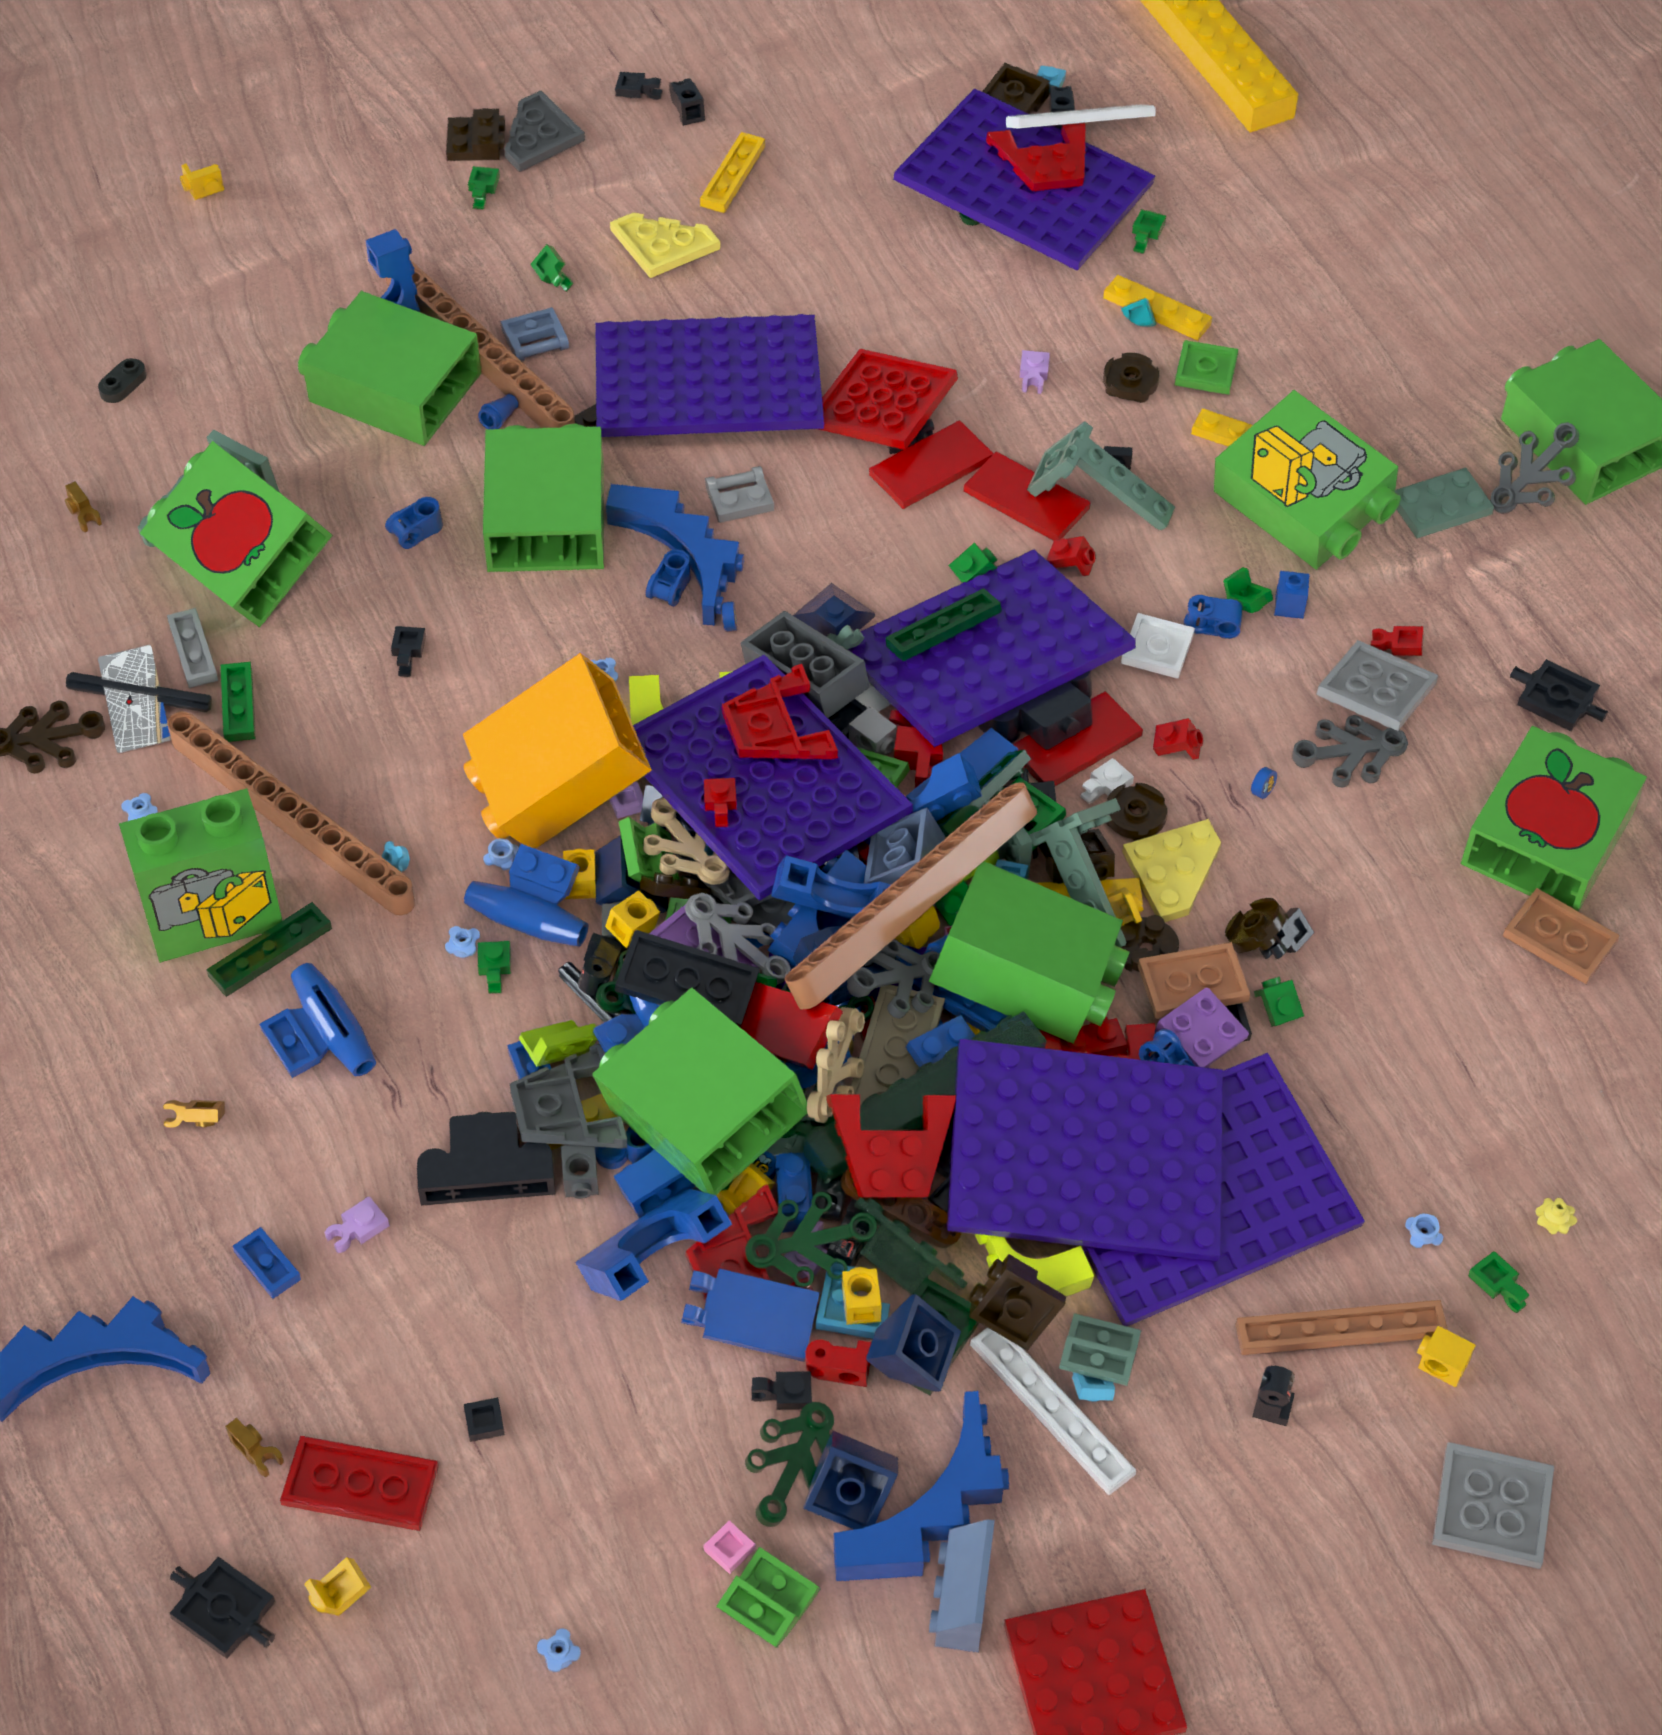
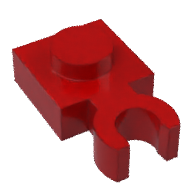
(1402, 641)

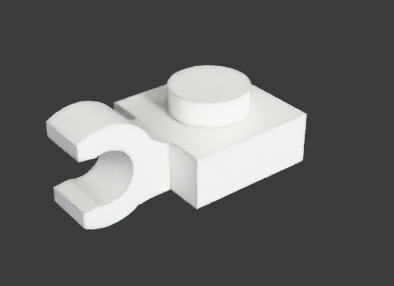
(1105, 780)

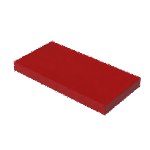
(930, 464)
(1004, 487)
(1109, 732)
(785, 1028)
(359, 1483)

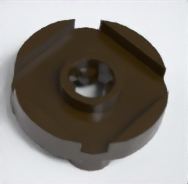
(1138, 388)
(1138, 825)
(1256, 926)
(1152, 931)

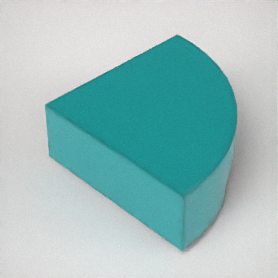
(1140, 313)

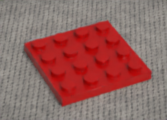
(885, 398)
(1095, 1669)

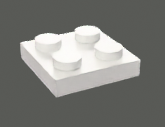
(1159, 645)

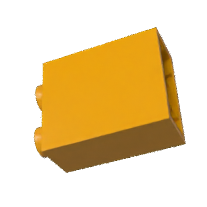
(554, 753)

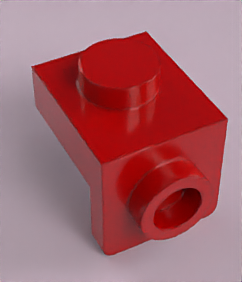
(1072, 552)
(1178, 737)

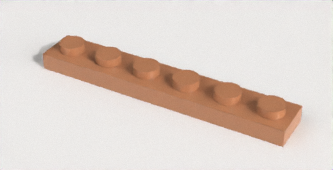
(1339, 1327)

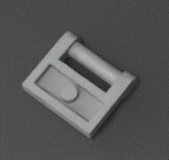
(741, 501)

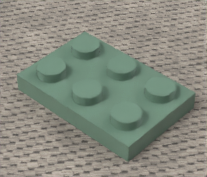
(1442, 503)

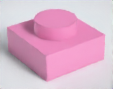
(729, 1547)

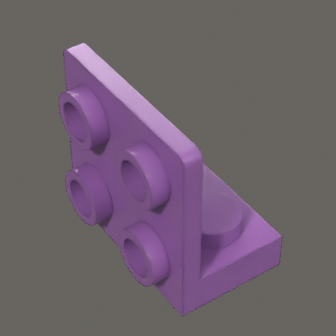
(1204, 1028)

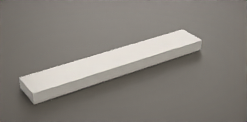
(1080, 116)
(1054, 1410)

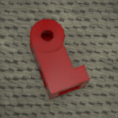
(838, 1362)

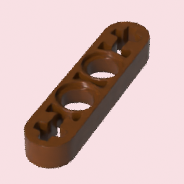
(899, 1211)

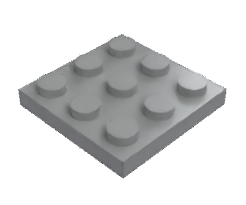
(1377, 685)
(1493, 1505)

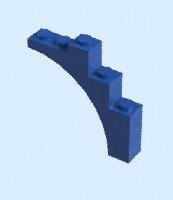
(663, 518)
(87, 1342)
(901, 1543)

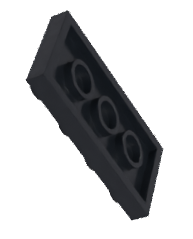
(666, 970)

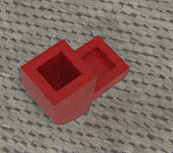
(917, 751)

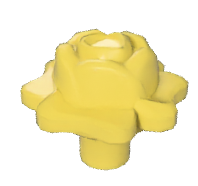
(1556, 1216)

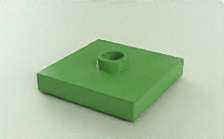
(1206, 367)

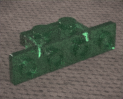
(902, 1256)

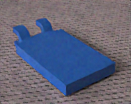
(753, 1313)

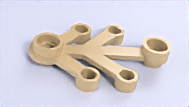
(709, 868)
(831, 1066)

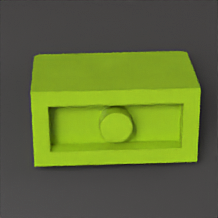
(557, 1041)

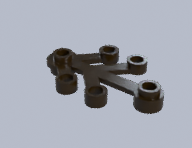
(40, 735)

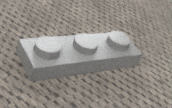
(192, 648)

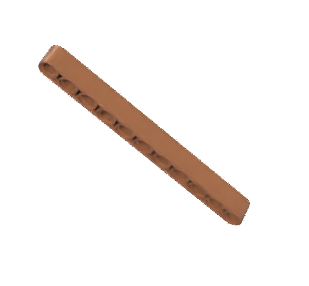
(496, 360)
(292, 813)
(910, 896)

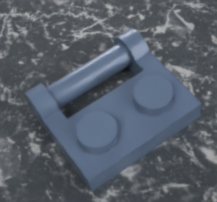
(532, 328)

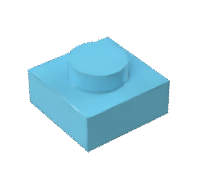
(1054, 75)
(1093, 1388)

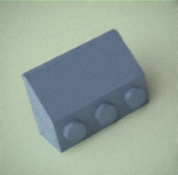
(901, 846)
(962, 1586)

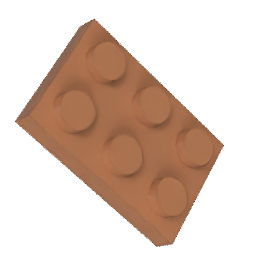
(1561, 935)
(1180, 975)

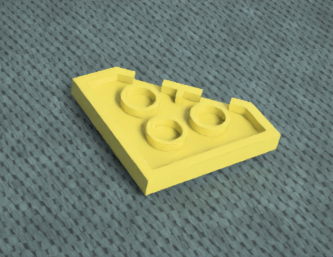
(663, 243)
(1173, 866)

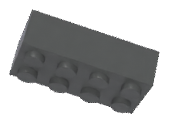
(833, 671)

